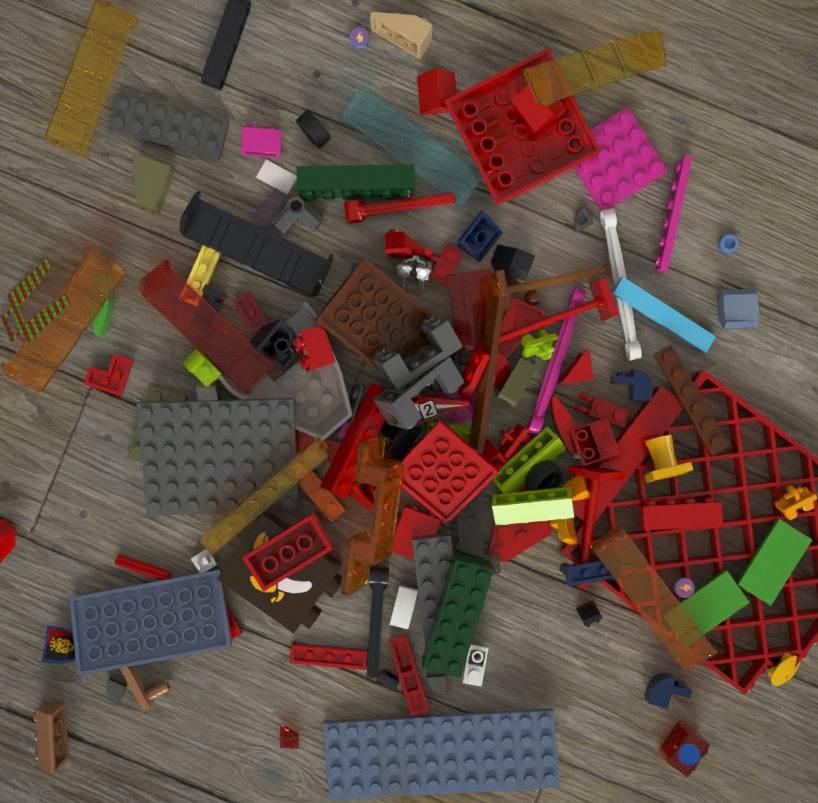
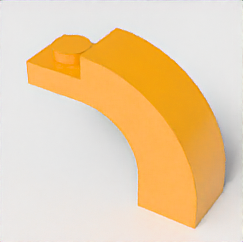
(566, 526)

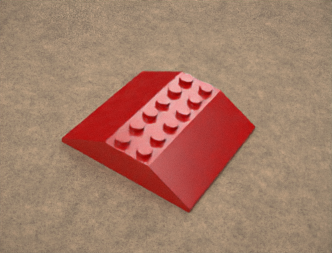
(503, 144)

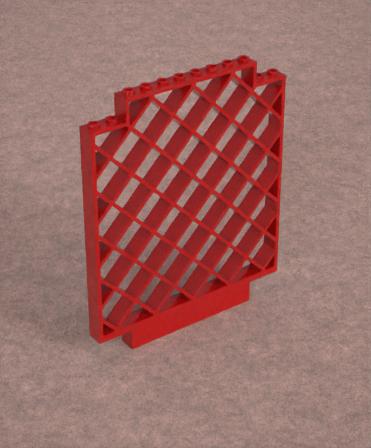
(652, 422)

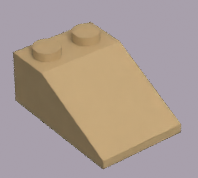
(403, 30)

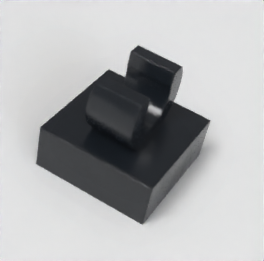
(589, 613)

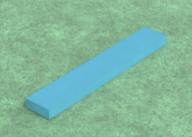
(663, 314)

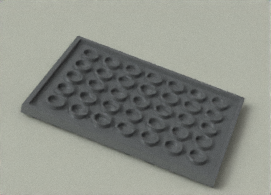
(214, 453)

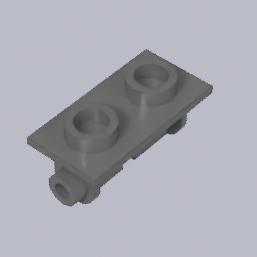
(357, 395)

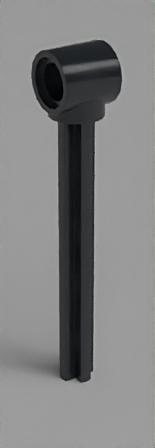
(378, 583)

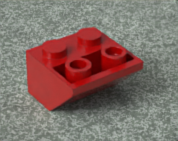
(314, 348)
(595, 443)

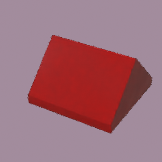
(435, 88)
(532, 112)
(579, 369)

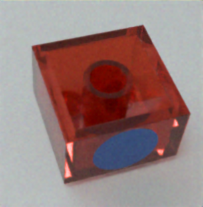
(684, 748)

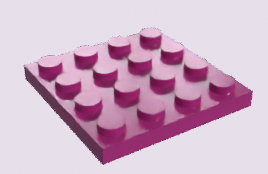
(624, 163)

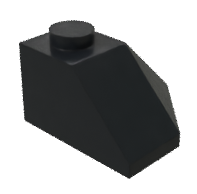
(514, 262)
(276, 342)

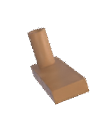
(143, 696)

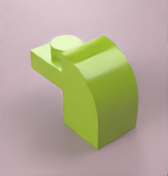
(202, 367)

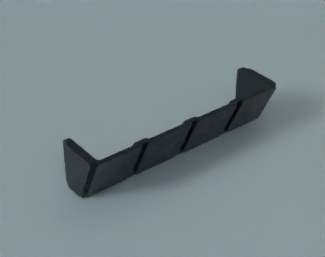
(254, 246)

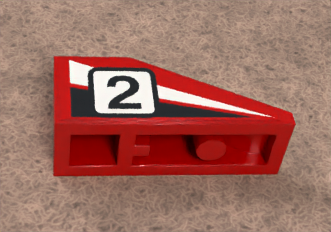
(436, 406)

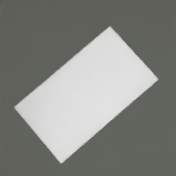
(276, 176)

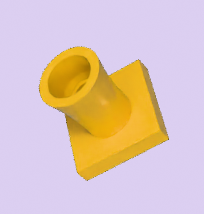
(664, 459)

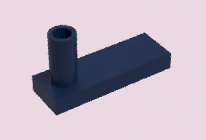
(585, 572)

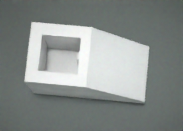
(475, 665)

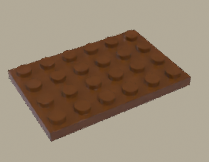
(374, 314)

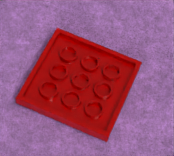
(445, 472)

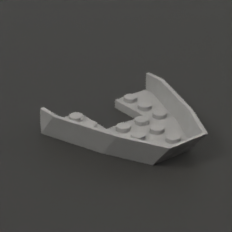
(318, 396)

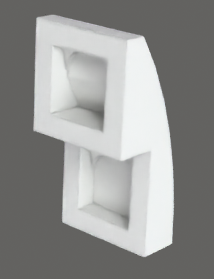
(403, 606)

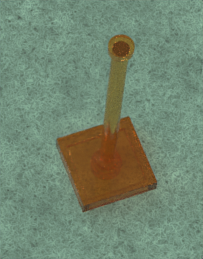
(502, 290)

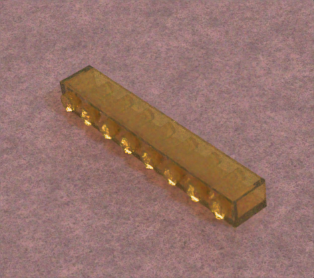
(265, 495)

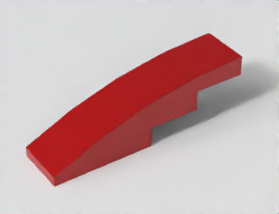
(409, 675)

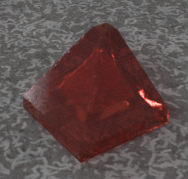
(288, 738)

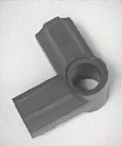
(306, 215)

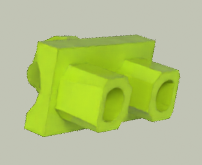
(541, 346)

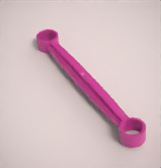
(554, 365)

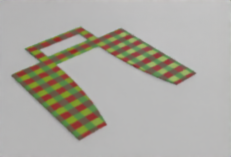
(42, 319)

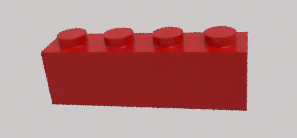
(680, 514)

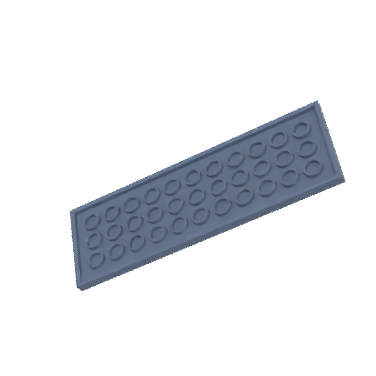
(441, 754)

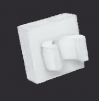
(204, 561)

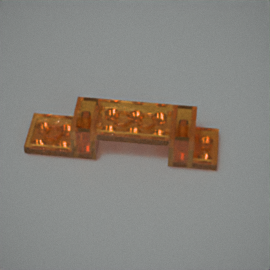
(376, 543)

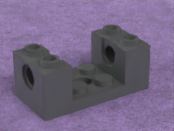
(401, 372)
(397, 404)

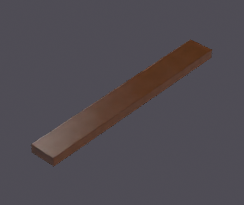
(485, 384)

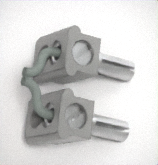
(405, 266)

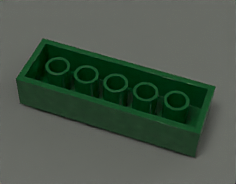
(356, 181)
(457, 615)

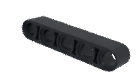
(225, 43)

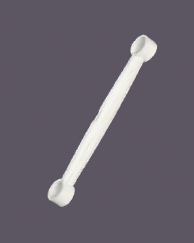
(609, 223)

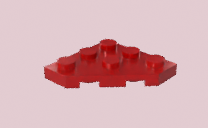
(517, 537)

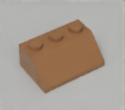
(51, 736)

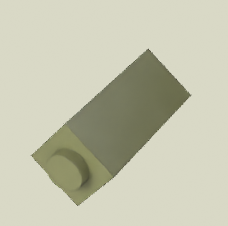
(151, 183)
(516, 381)

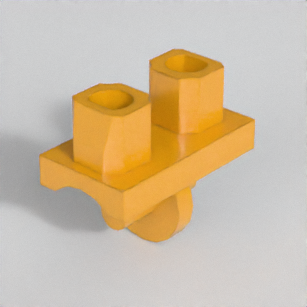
(794, 500)

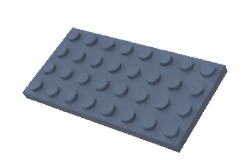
(150, 622)

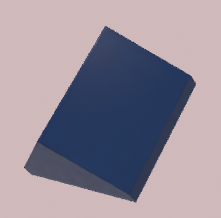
(479, 236)

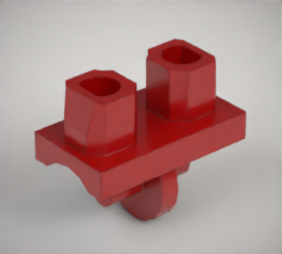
(512, 439)

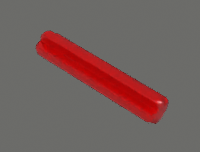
(142, 567)

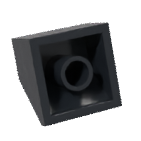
(398, 439)

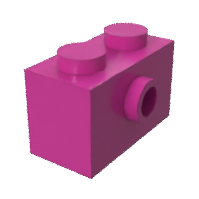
(261, 141)

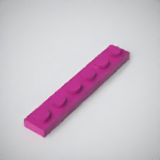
(674, 208)

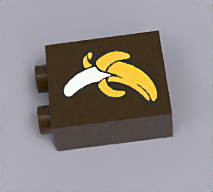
(293, 598)

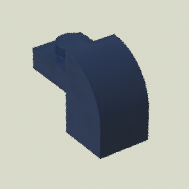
(639, 384)
(661, 688)

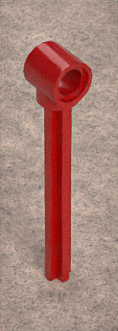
(357, 211)

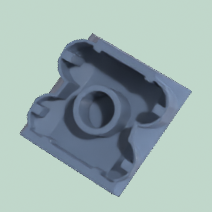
(738, 308)

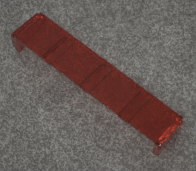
(205, 327)

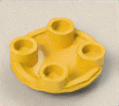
(783, 669)

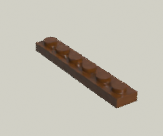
(690, 400)

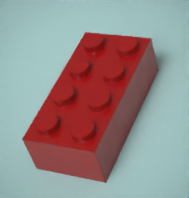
(288, 552)

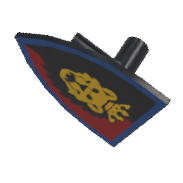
(58, 646)

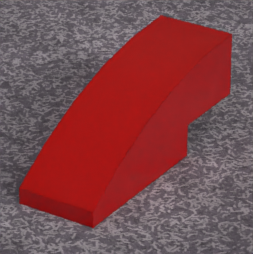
(563, 424)

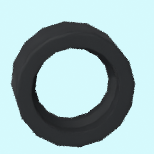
(313, 129)
(540, 471)

